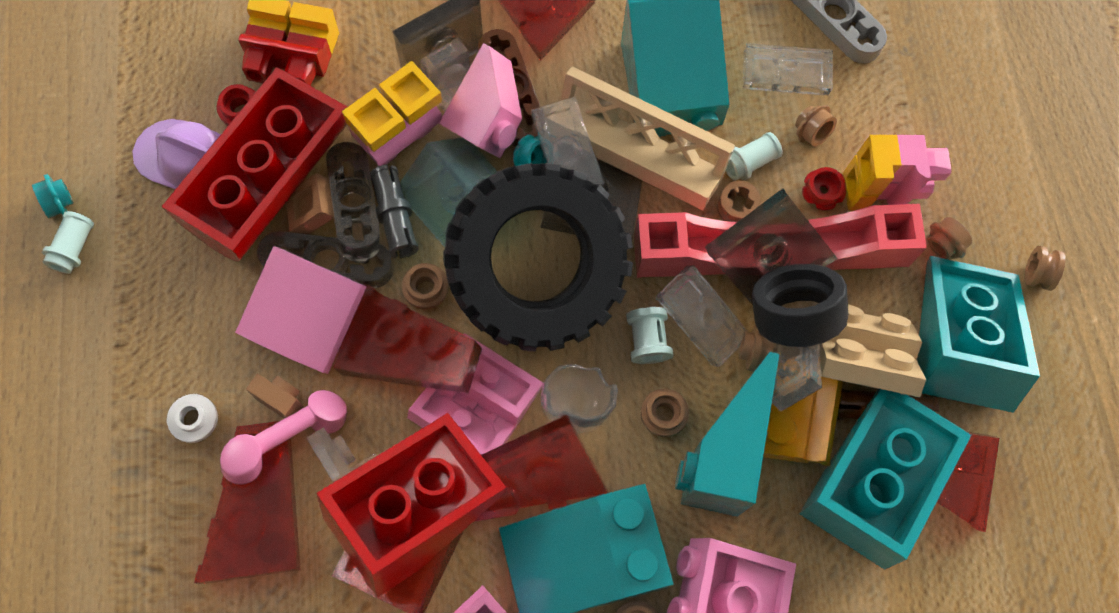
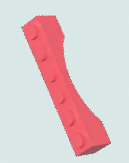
(860, 240)

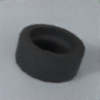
(800, 325)

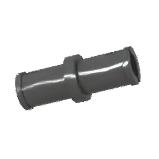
(393, 212)

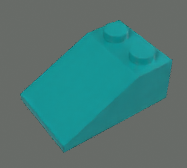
(975, 336)
(728, 461)
(886, 478)
(587, 554)

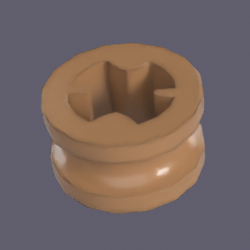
(735, 189)
(1044, 268)

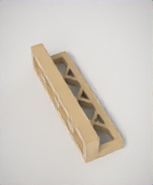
(639, 149)

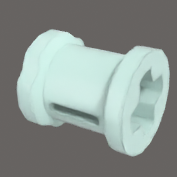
(649, 335)

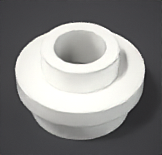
(201, 428)

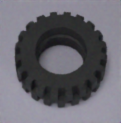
(600, 267)

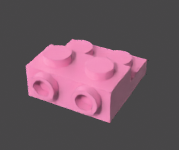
(731, 580)

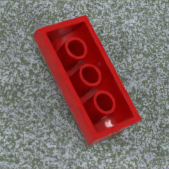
(256, 164)

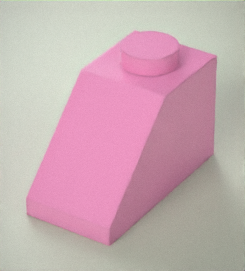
(486, 104)

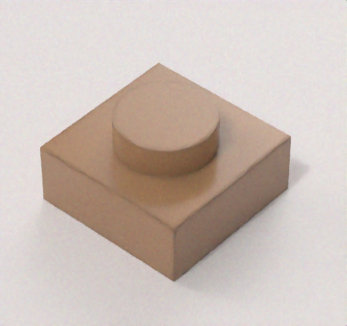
(310, 205)
(275, 395)

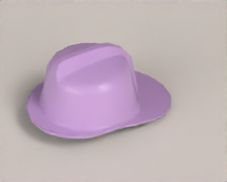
(171, 150)

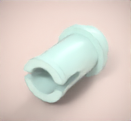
(753, 156)
(68, 242)

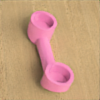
(243, 454)

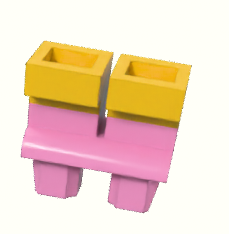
(396, 116)
(894, 170)

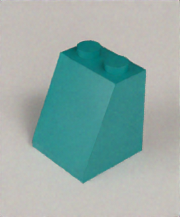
(677, 59)

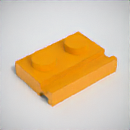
(805, 428)

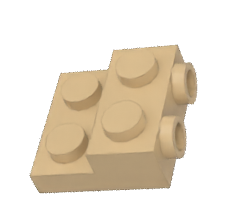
(875, 353)

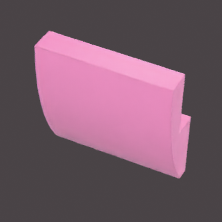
(300, 310)
(490, 410)

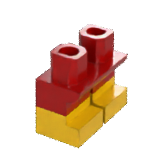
(287, 38)

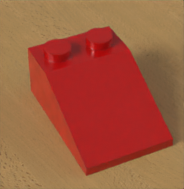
(409, 502)

